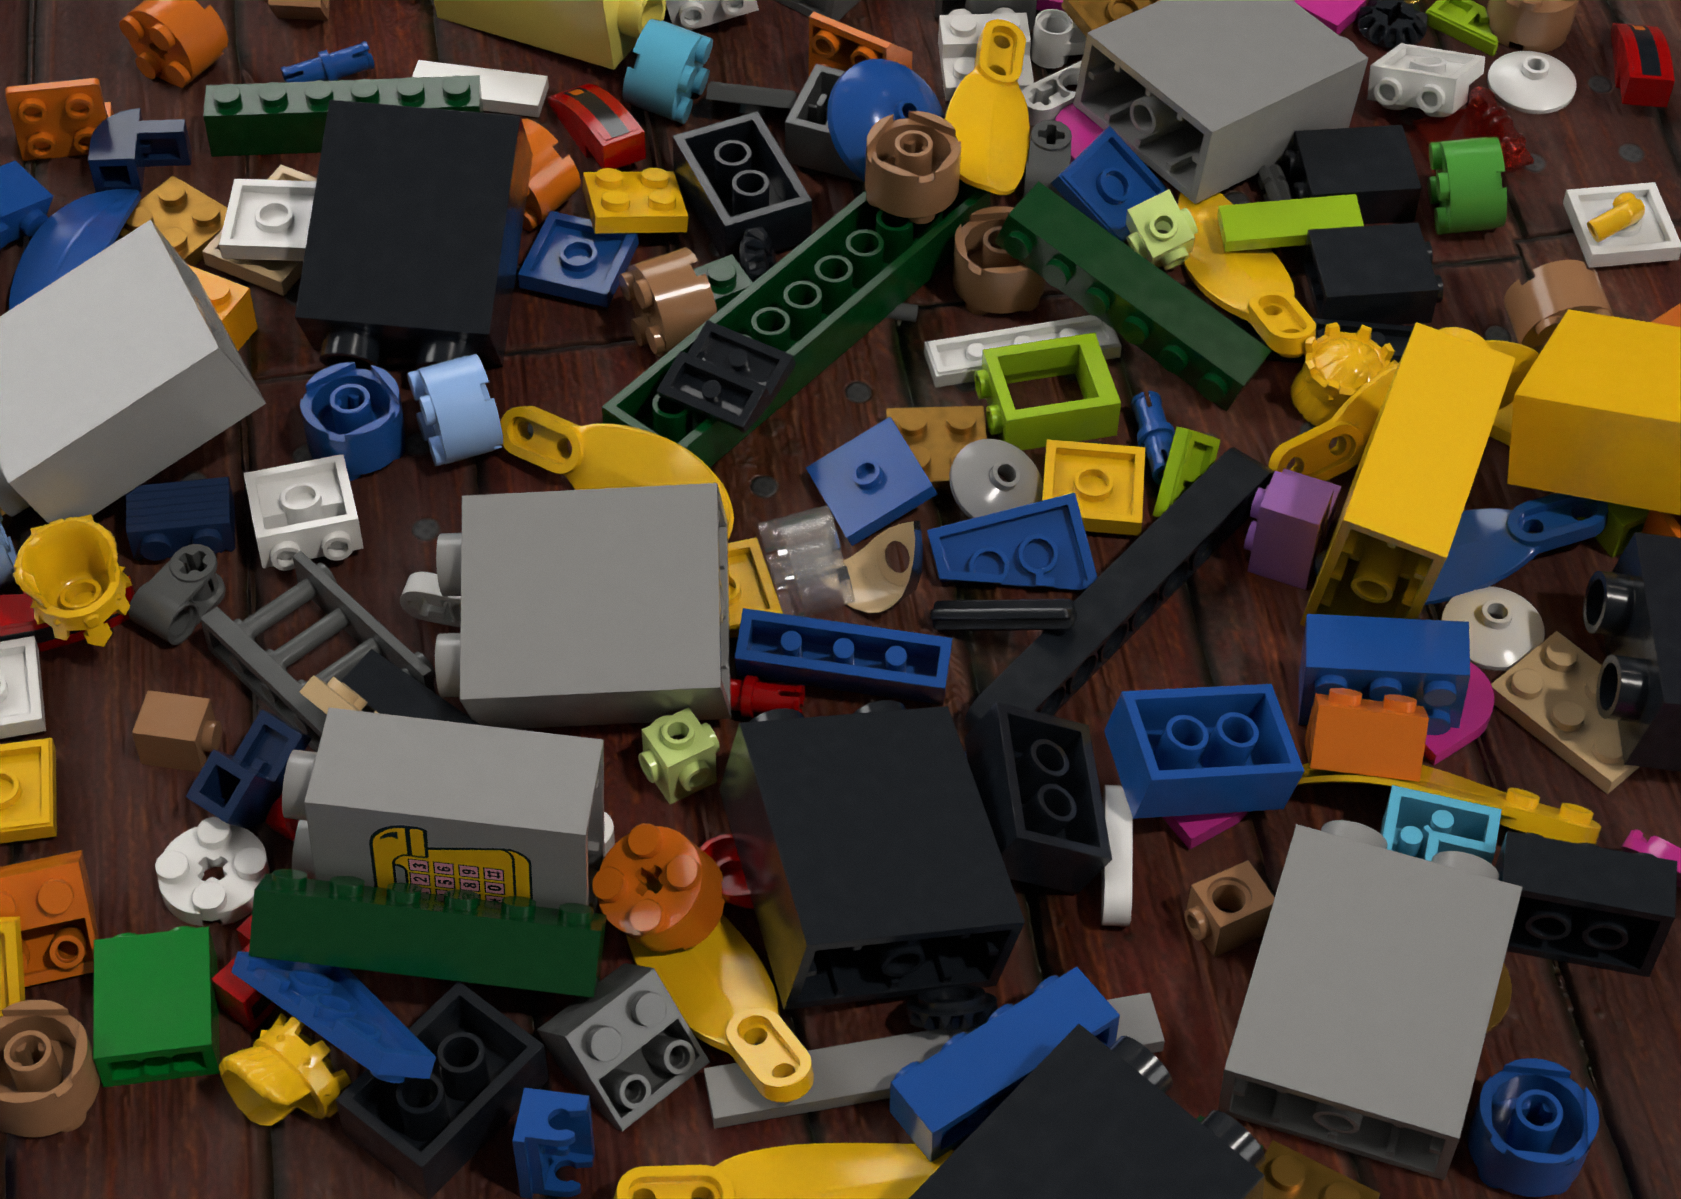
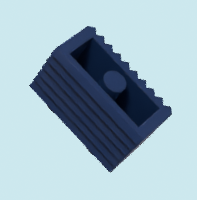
(180, 514)

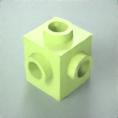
(1161, 231)
(679, 754)

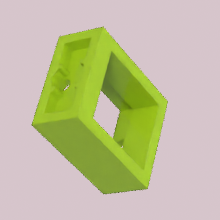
(1067, 421)

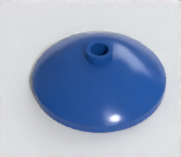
(869, 94)

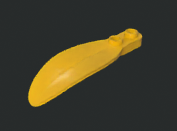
(993, 112)
(1246, 282)
(1357, 416)
(604, 454)
(1519, 807)
(732, 1007)
(791, 1173)

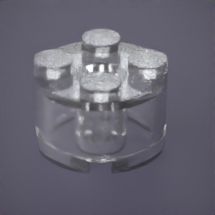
(806, 562)

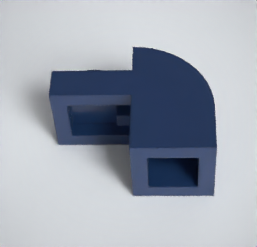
(128, 144)
(247, 784)

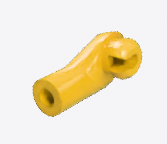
(1626, 212)

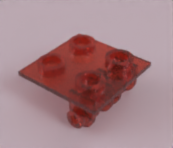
(1478, 120)

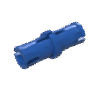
(331, 65)
(1153, 432)

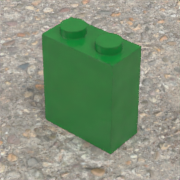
(155, 1006)

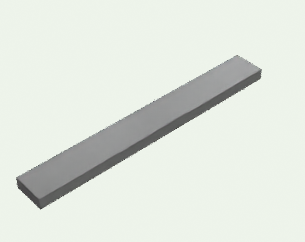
(865, 1069)

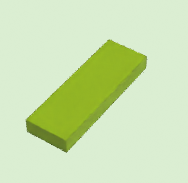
(1284, 221)

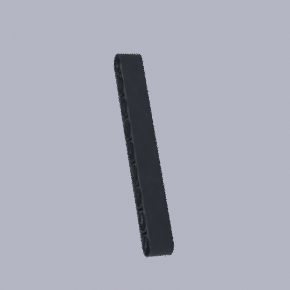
(1130, 590)

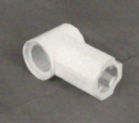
(1055, 39)

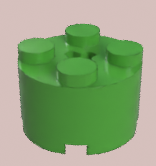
(1467, 185)

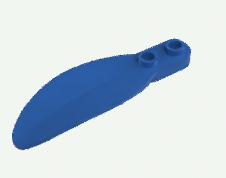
(71, 239)
(1497, 540)

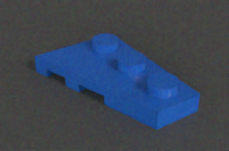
(1018, 547)

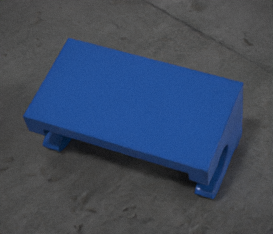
(550, 1134)

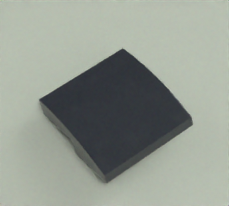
(727, 376)

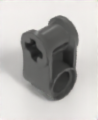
(1047, 154)
(176, 600)

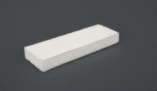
(500, 89)

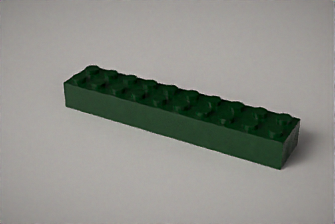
(809, 307)

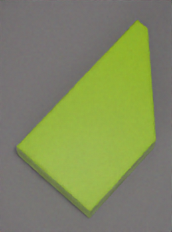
(1465, 22)
(1187, 461)

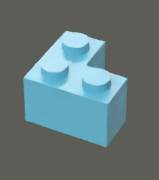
(1431, 823)

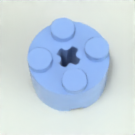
(456, 409)

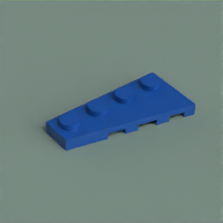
(342, 1012)

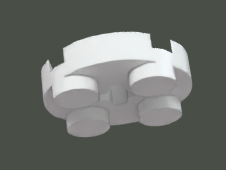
(206, 847)

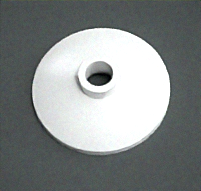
(1531, 82)
(1500, 626)

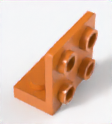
(56, 117)

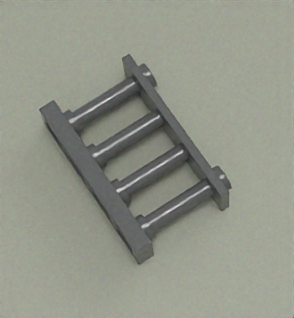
(266, 670)

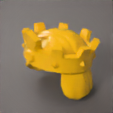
(1335, 370)
(73, 578)
(283, 1074)

